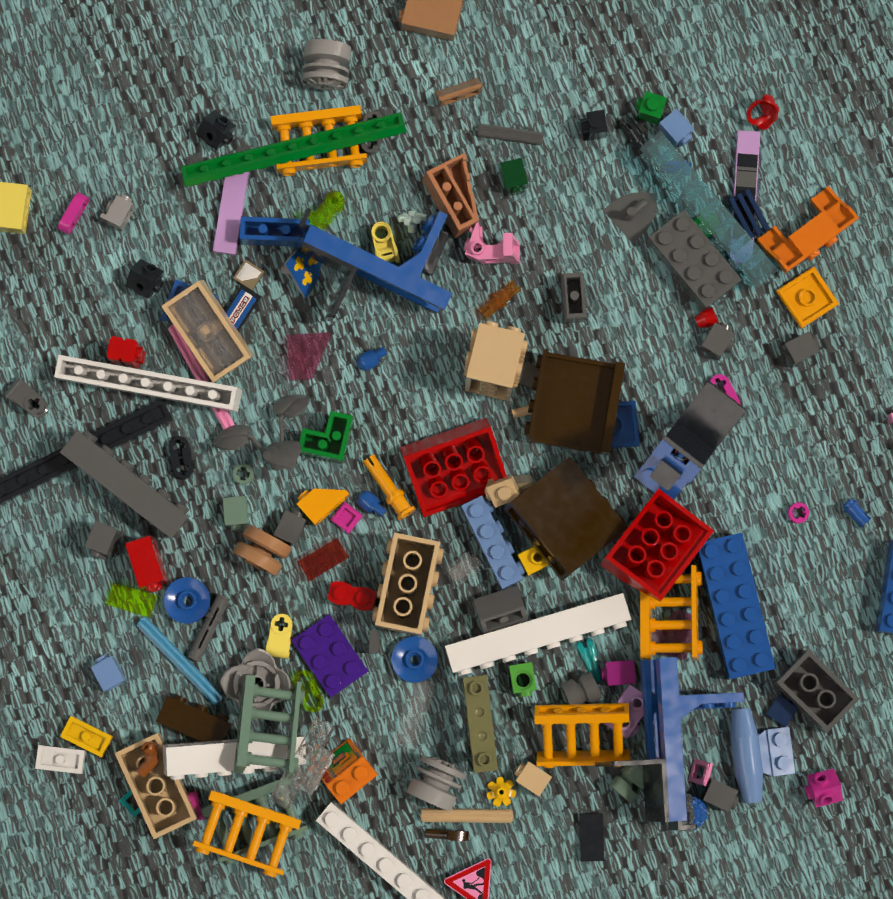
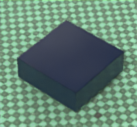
(781, 711)

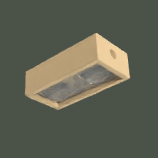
(207, 330)

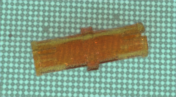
(499, 300)

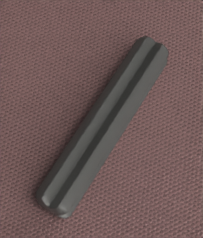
(510, 134)

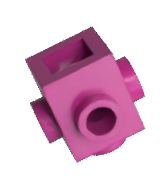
(823, 788)

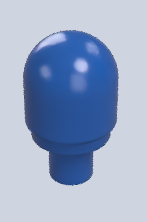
(370, 358)
(370, 503)

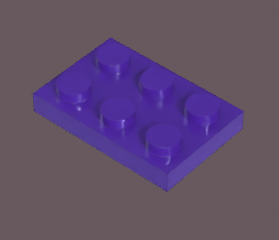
(329, 655)

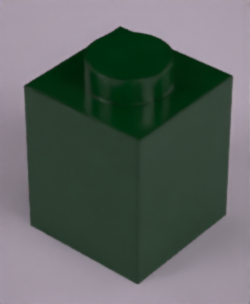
(513, 176)

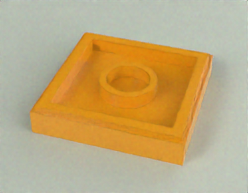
(807, 297)

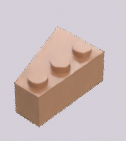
(452, 194)

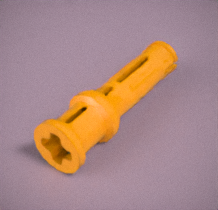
(394, 496)

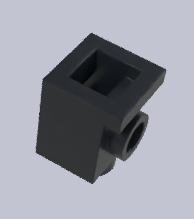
(594, 125)

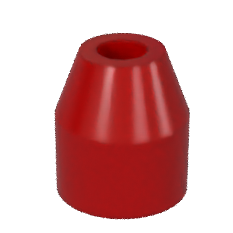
(706, 318)

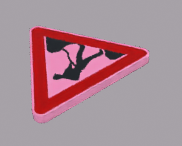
(472, 881)

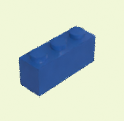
(270, 231)

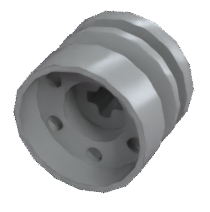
(326, 64)
(436, 783)

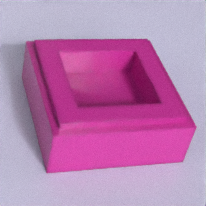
(346, 517)

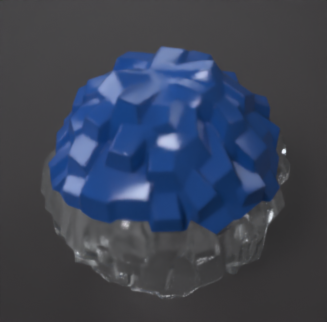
(695, 811)

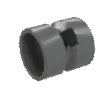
(581, 690)

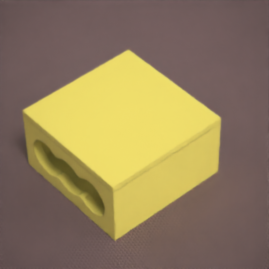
(14, 207)

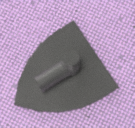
(633, 213)

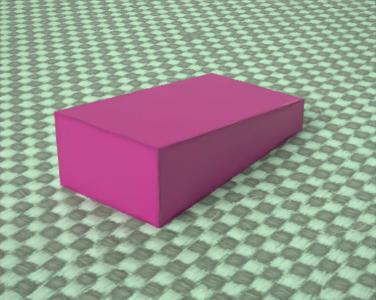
(194, 798)

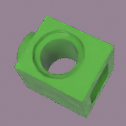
(525, 668)

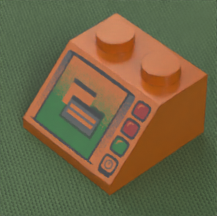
(348, 771)

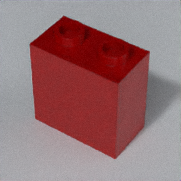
(147, 564)

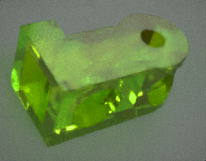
(328, 211)

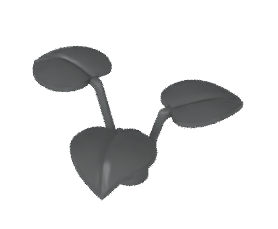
(278, 455)

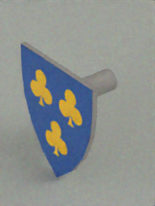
(303, 272)

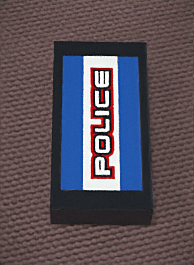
(242, 306)

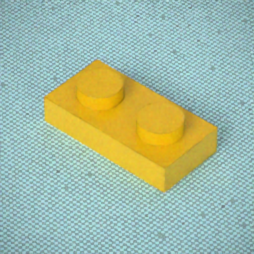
(86, 736)

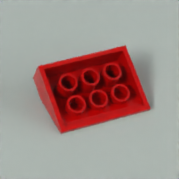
(453, 466)
(657, 546)

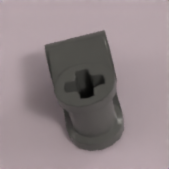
(25, 396)

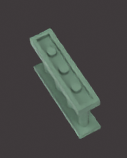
(246, 735)
(260, 797)

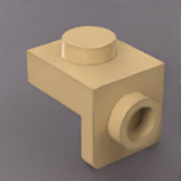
(501, 491)

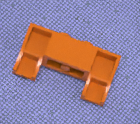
(807, 241)

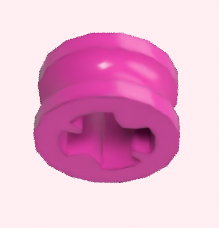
(796, 506)

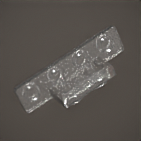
(312, 765)

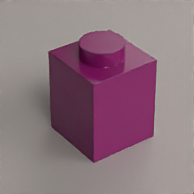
(618, 673)

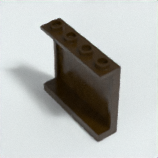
(574, 403)
(566, 518)

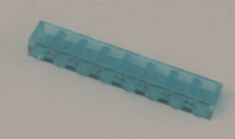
(708, 209)

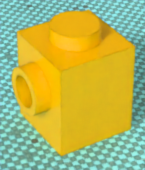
(532, 561)

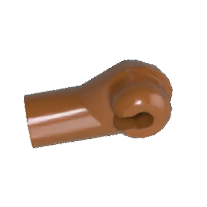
(151, 757)

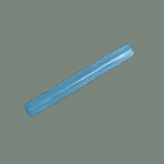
(179, 660)

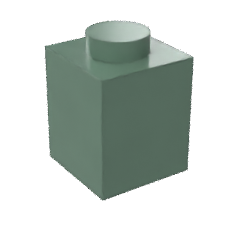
(236, 512)

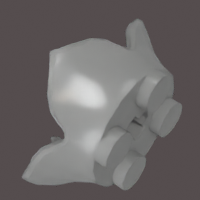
(261, 665)

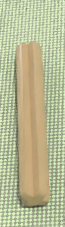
(467, 815)

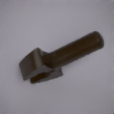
(454, 835)

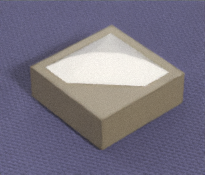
(248, 275)

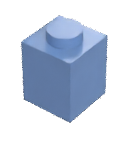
(676, 128)
(108, 672)

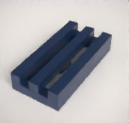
(747, 193)

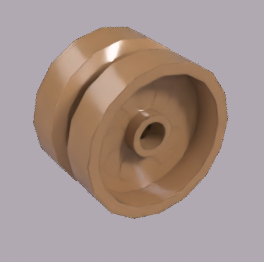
(262, 550)

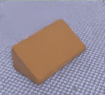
(459, 92)

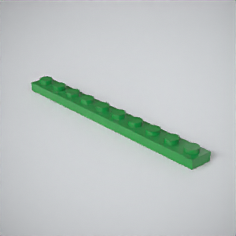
(293, 149)

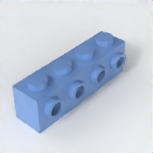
(492, 543)

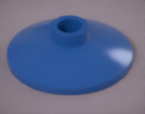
(175, 597)
(412, 647)

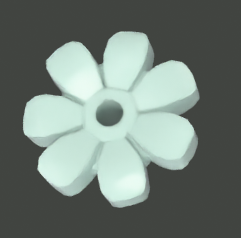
(411, 219)

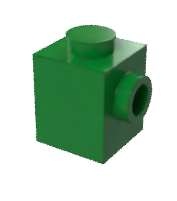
(650, 107)

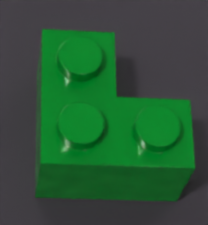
(331, 444)

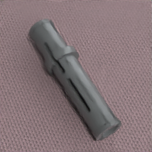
(195, 652)

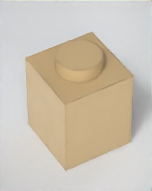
(532, 778)

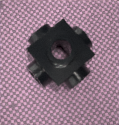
(216, 130)
(145, 279)

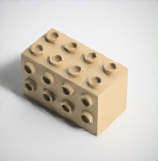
(494, 360)
(408, 584)

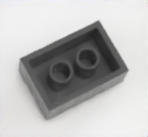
(816, 691)

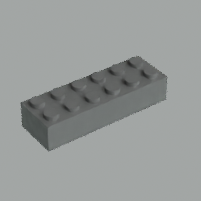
(125, 484)

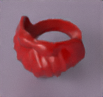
(769, 109)

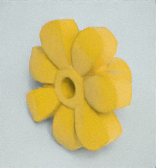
(496, 787)

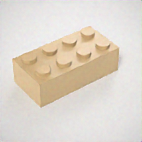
(160, 799)

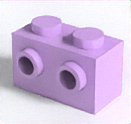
(635, 700)

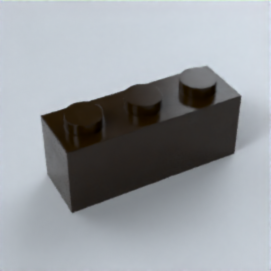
(193, 720)

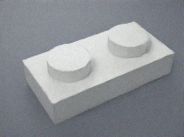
(60, 759)

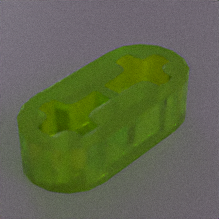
(313, 688)

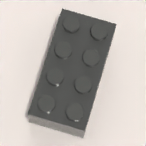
(693, 260)

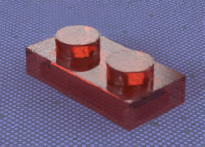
(323, 559)

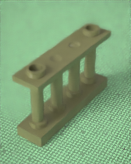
(480, 724)

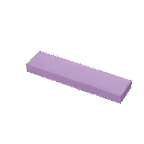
(230, 214)

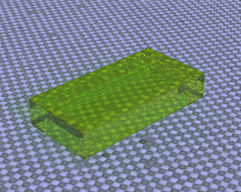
(131, 600)

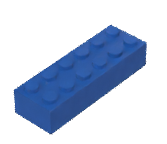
(735, 607)

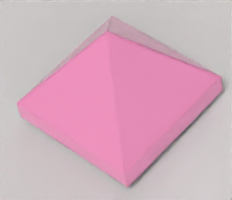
(694, 771)

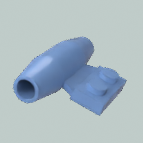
(758, 754)

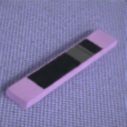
(746, 169)

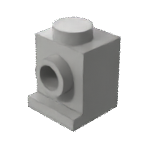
(118, 211)

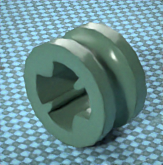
(237, 478)

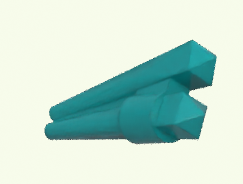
(589, 657)

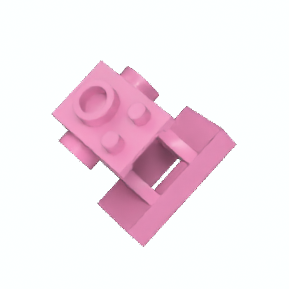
(504, 252)

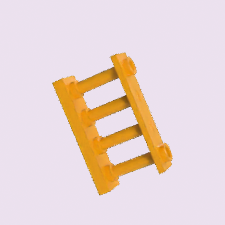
(305, 122)
(650, 624)
(581, 713)
(241, 810)

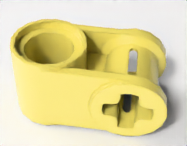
(386, 247)
(279, 641)

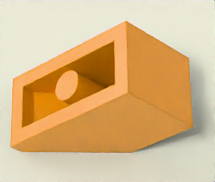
(320, 503)

